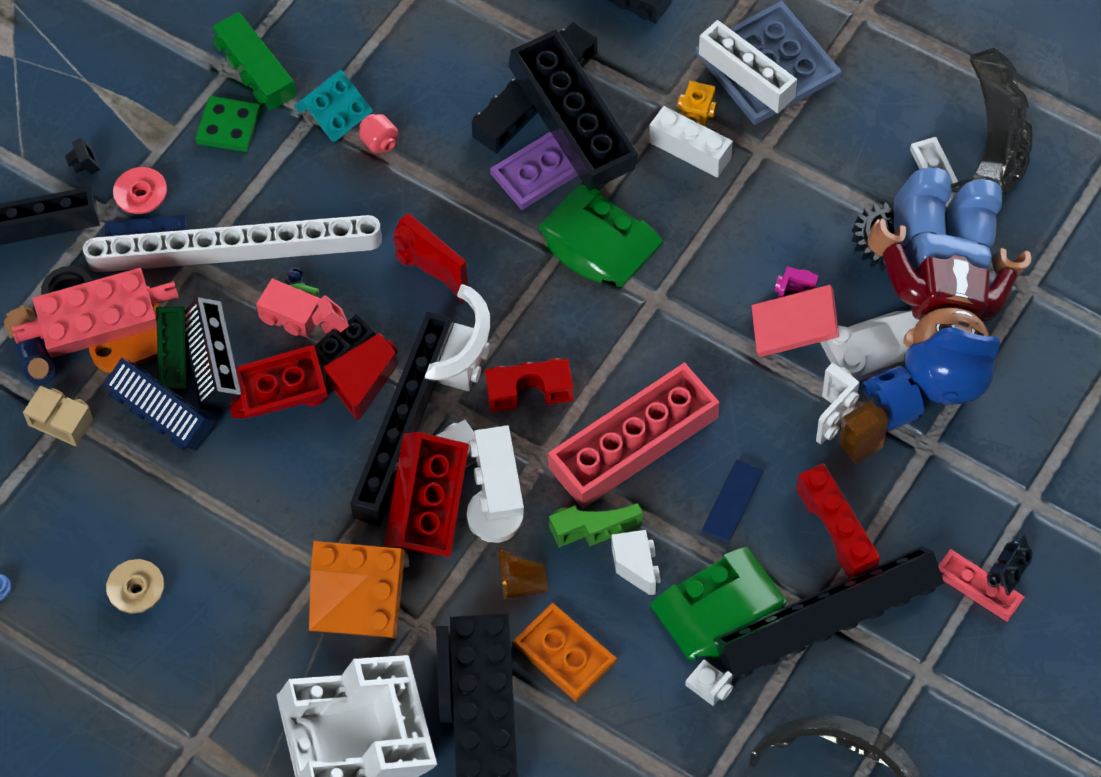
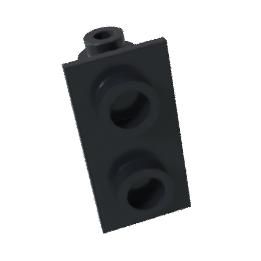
(1010, 565)

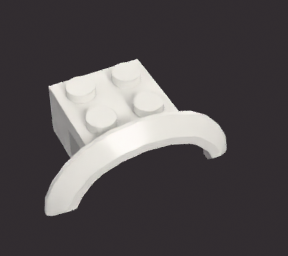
(465, 347)

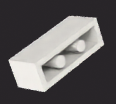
(690, 141)
(496, 473)

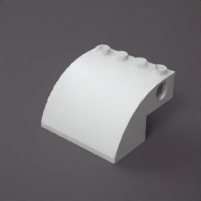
(357, 722)

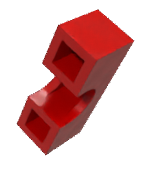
(550, 377)

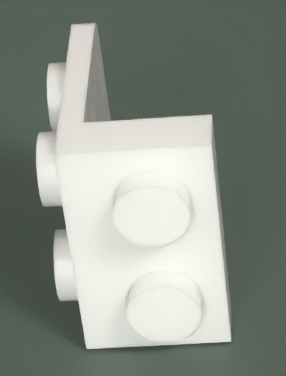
(842, 391)

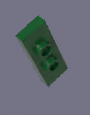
(172, 347)

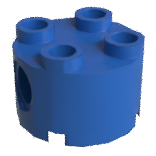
(895, 396)

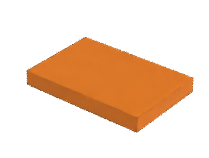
(564, 652)

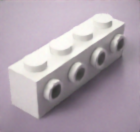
(747, 66)

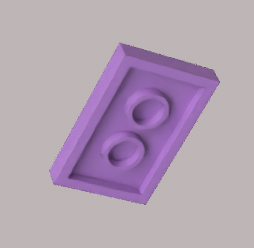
(534, 171)

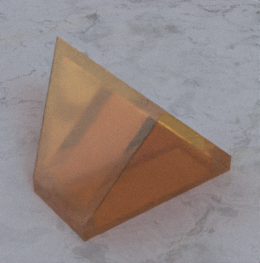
(520, 575)

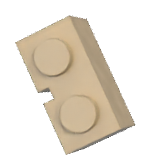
(58, 416)

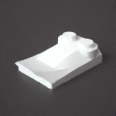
(871, 345)

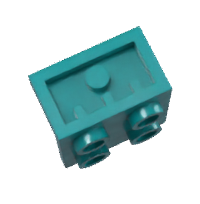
(335, 105)

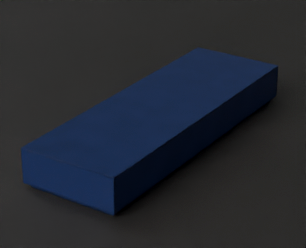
(732, 502)

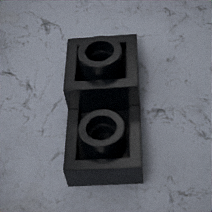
(339, 343)

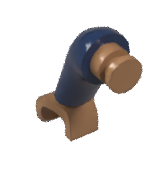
(31, 354)

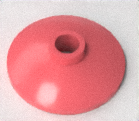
(137, 182)

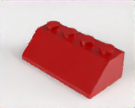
(426, 494)

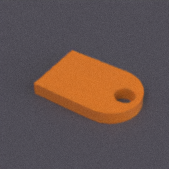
(136, 348)

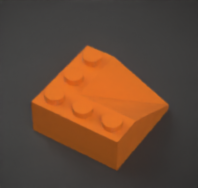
(355, 589)

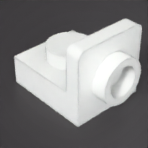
(710, 683)

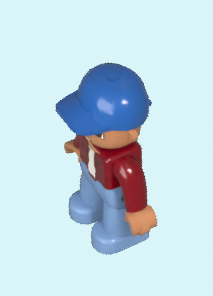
(948, 281)

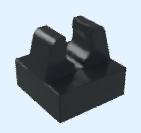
(82, 157)

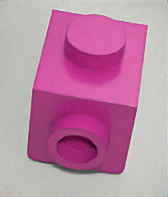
(796, 281)

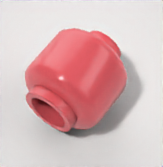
(378, 133)

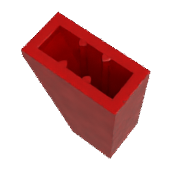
(362, 373)

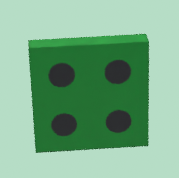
(228, 124)

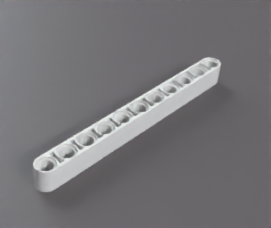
(220, 238)

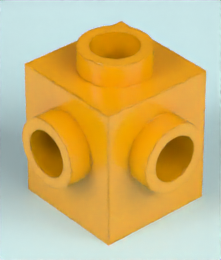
(698, 102)

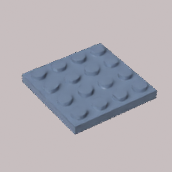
(789, 45)

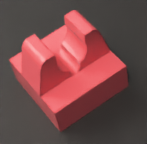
(331, 314)

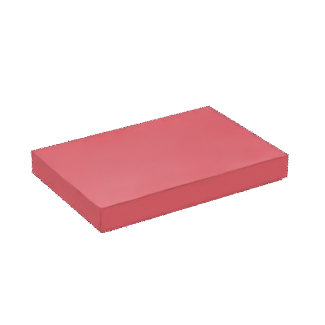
(795, 321)

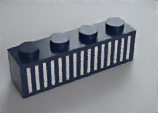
(158, 404)

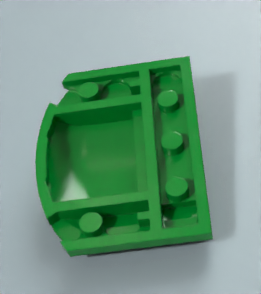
(598, 237)
(717, 602)

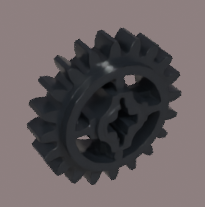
(862, 230)

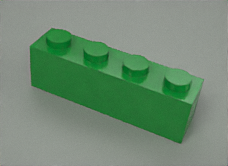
(254, 61)

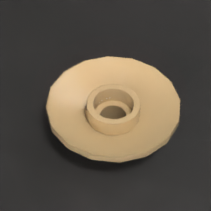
(130, 576)

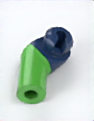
(296, 280)

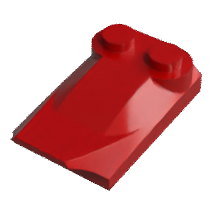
(422, 248)
(280, 383)

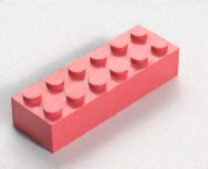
(633, 435)

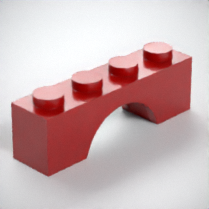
(825, 500)

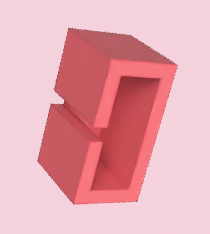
(287, 307)

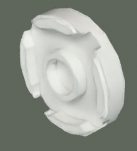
(492, 530)

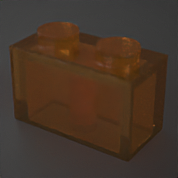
(863, 431)

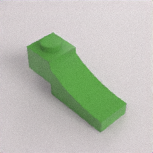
(572, 524)

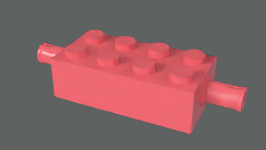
(95, 312)

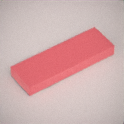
(973, 583)

